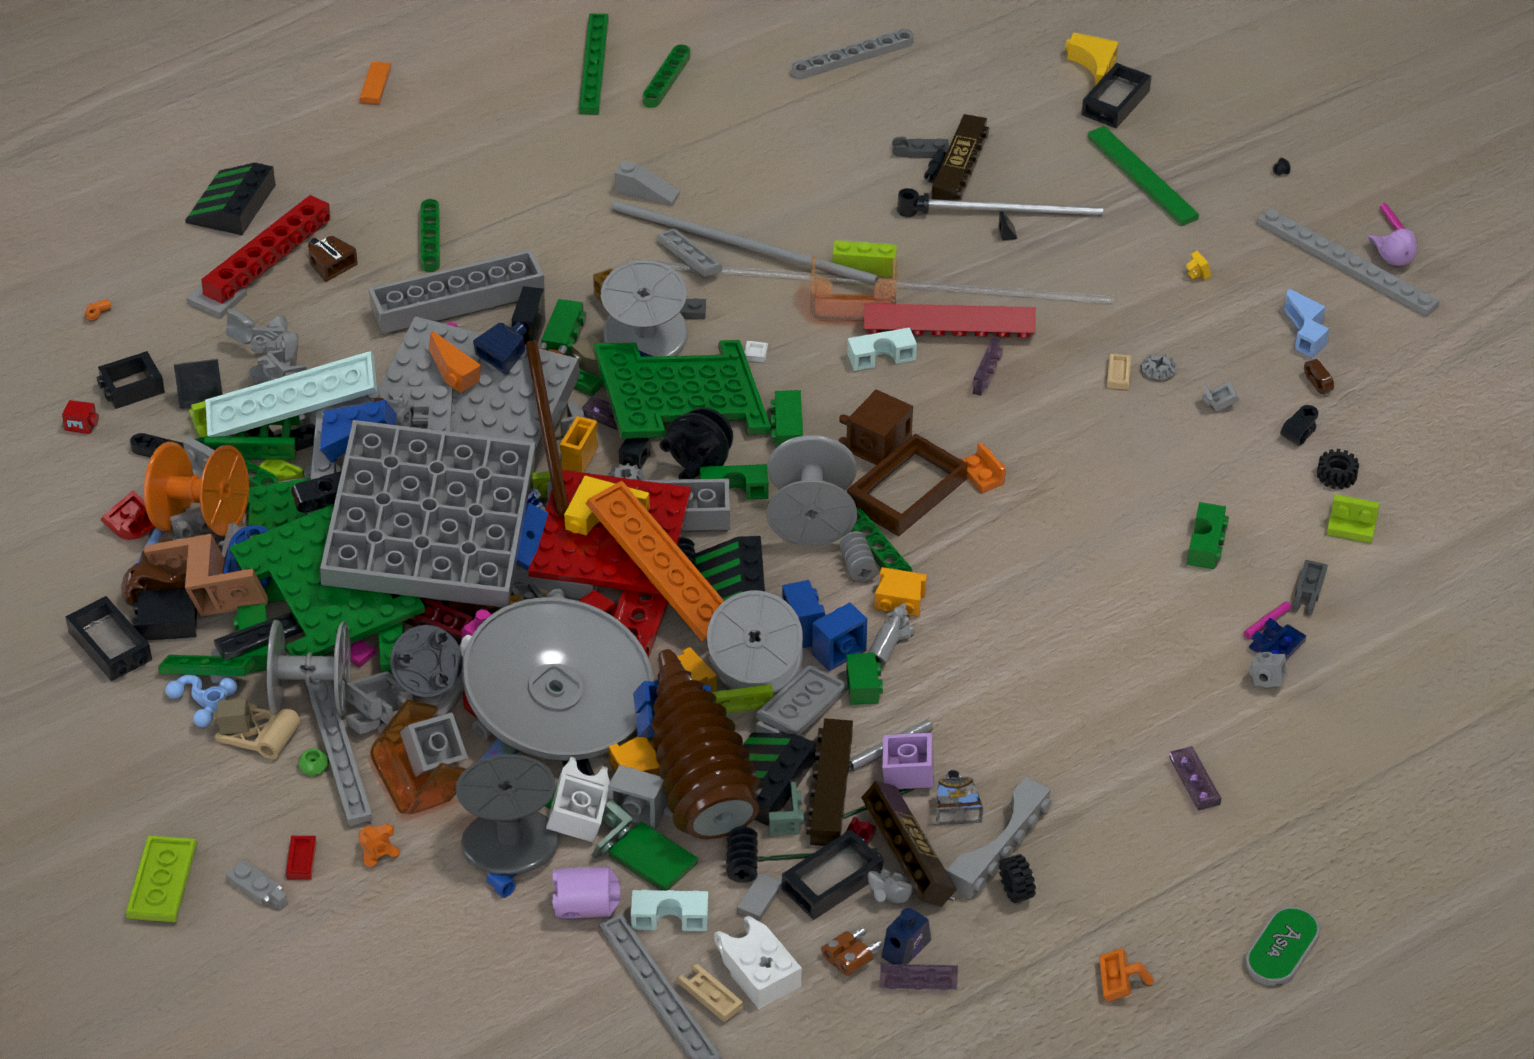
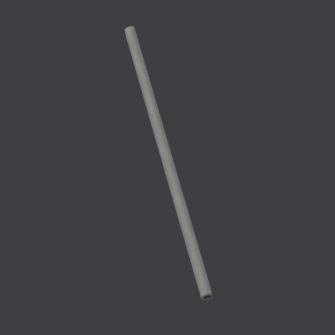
(744, 242)

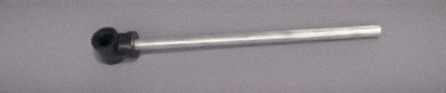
(910, 202)

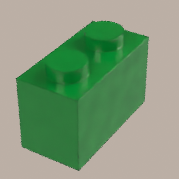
(862, 678)

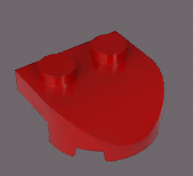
(129, 518)

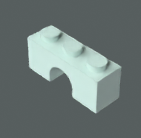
(895, 343)
(651, 905)

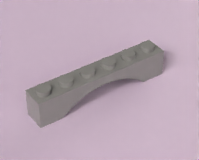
(974, 868)

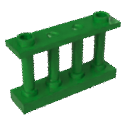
(262, 446)

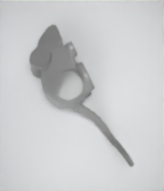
(891, 887)

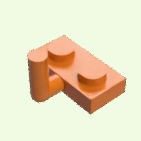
(1116, 974)

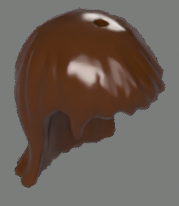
(145, 578)

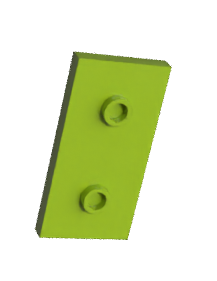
(161, 878)

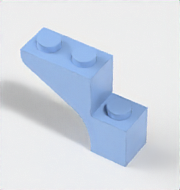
(1308, 318)

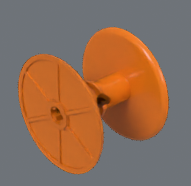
(173, 486)

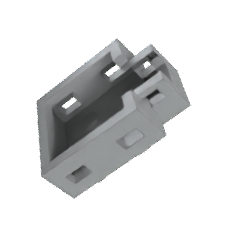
(376, 696)

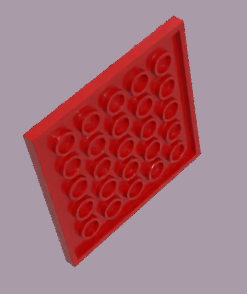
(598, 556)

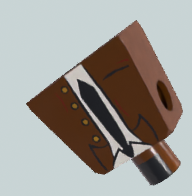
(331, 257)

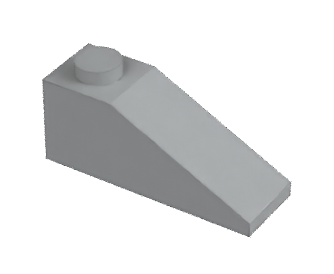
(643, 184)

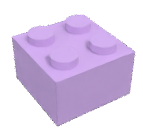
(908, 760)

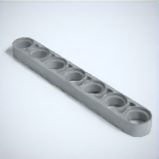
(845, 58)

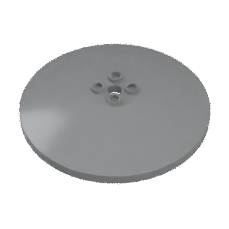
(561, 645)

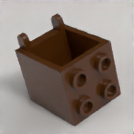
(877, 427)

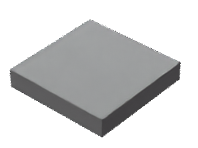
(211, 306)

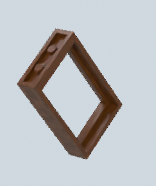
(887, 516)

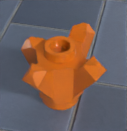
(377, 843)

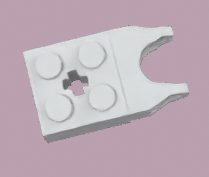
(578, 802)
(759, 963)

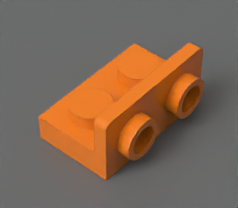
(985, 469)

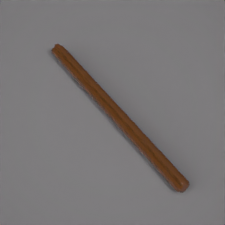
(547, 427)

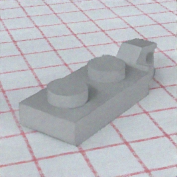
(257, 885)

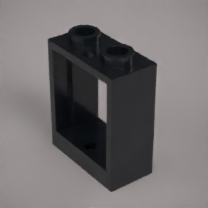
(135, 391)

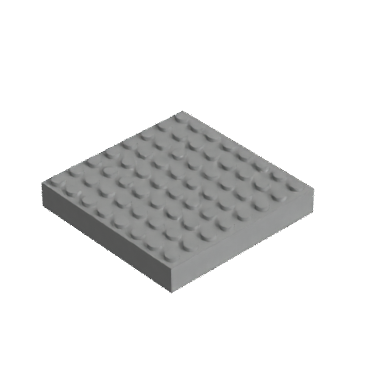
(499, 402)
(428, 514)

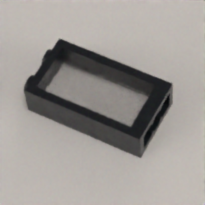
(1116, 95)
(108, 638)
(831, 874)

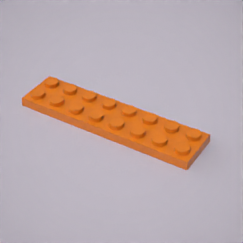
(657, 556)

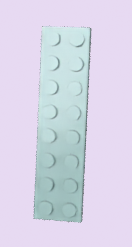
(291, 395)

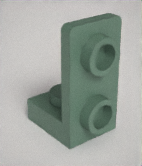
(619, 820)
(787, 822)

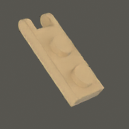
(711, 993)

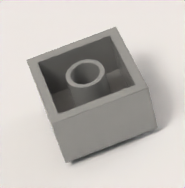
(433, 743)
(638, 795)

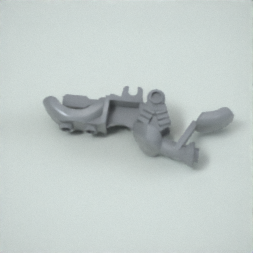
(275, 339)

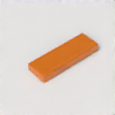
(375, 82)

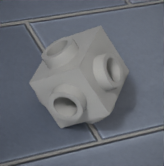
(1268, 669)

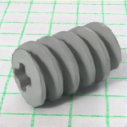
(858, 557)

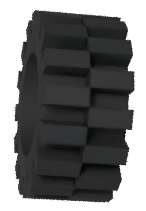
(1338, 477)
(1017, 878)

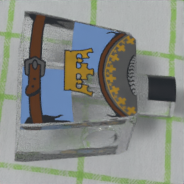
(957, 800)

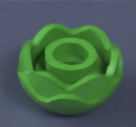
(313, 762)

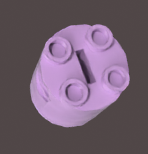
(585, 892)

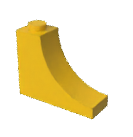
(1093, 53)
(580, 517)

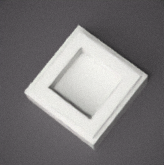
(756, 351)

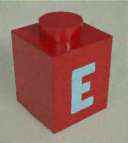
(79, 417)

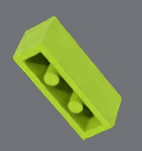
(865, 256)

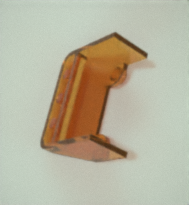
(845, 306)
(394, 767)

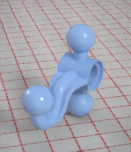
(206, 698)

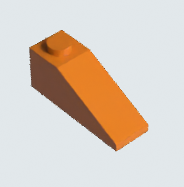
(454, 365)

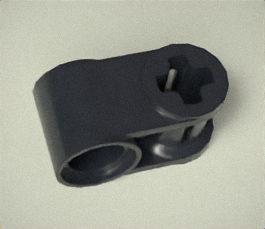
(1300, 425)

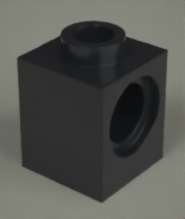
(634, 451)

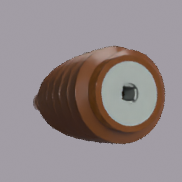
(701, 756)

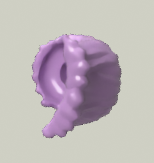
(1396, 248)

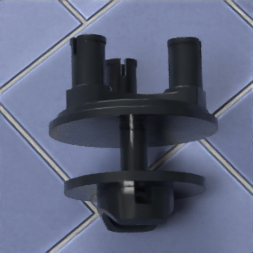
(698, 440)
(426, 661)

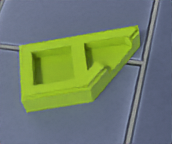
(282, 469)

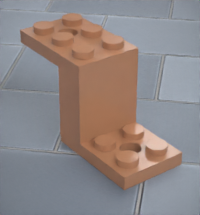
(203, 567)

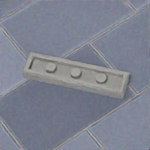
(689, 252)

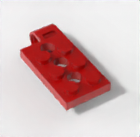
(649, 625)

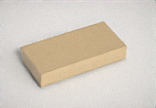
(1119, 371)

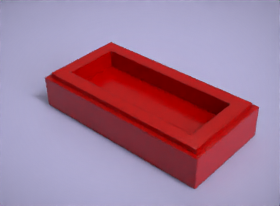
(301, 857)

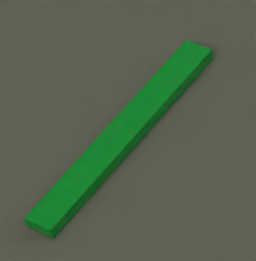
(594, 63)
(1143, 176)

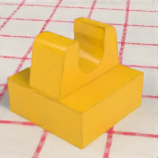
(1198, 266)

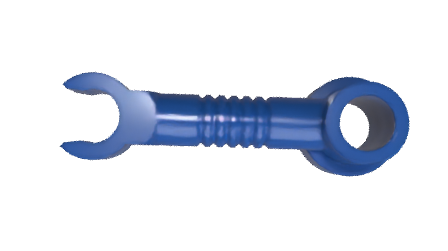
(502, 883)

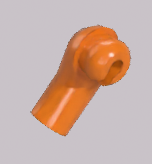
(94, 309)

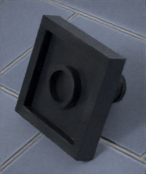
(197, 381)

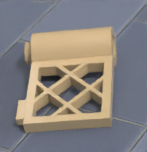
(271, 735)

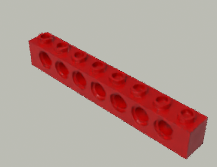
(266, 249)

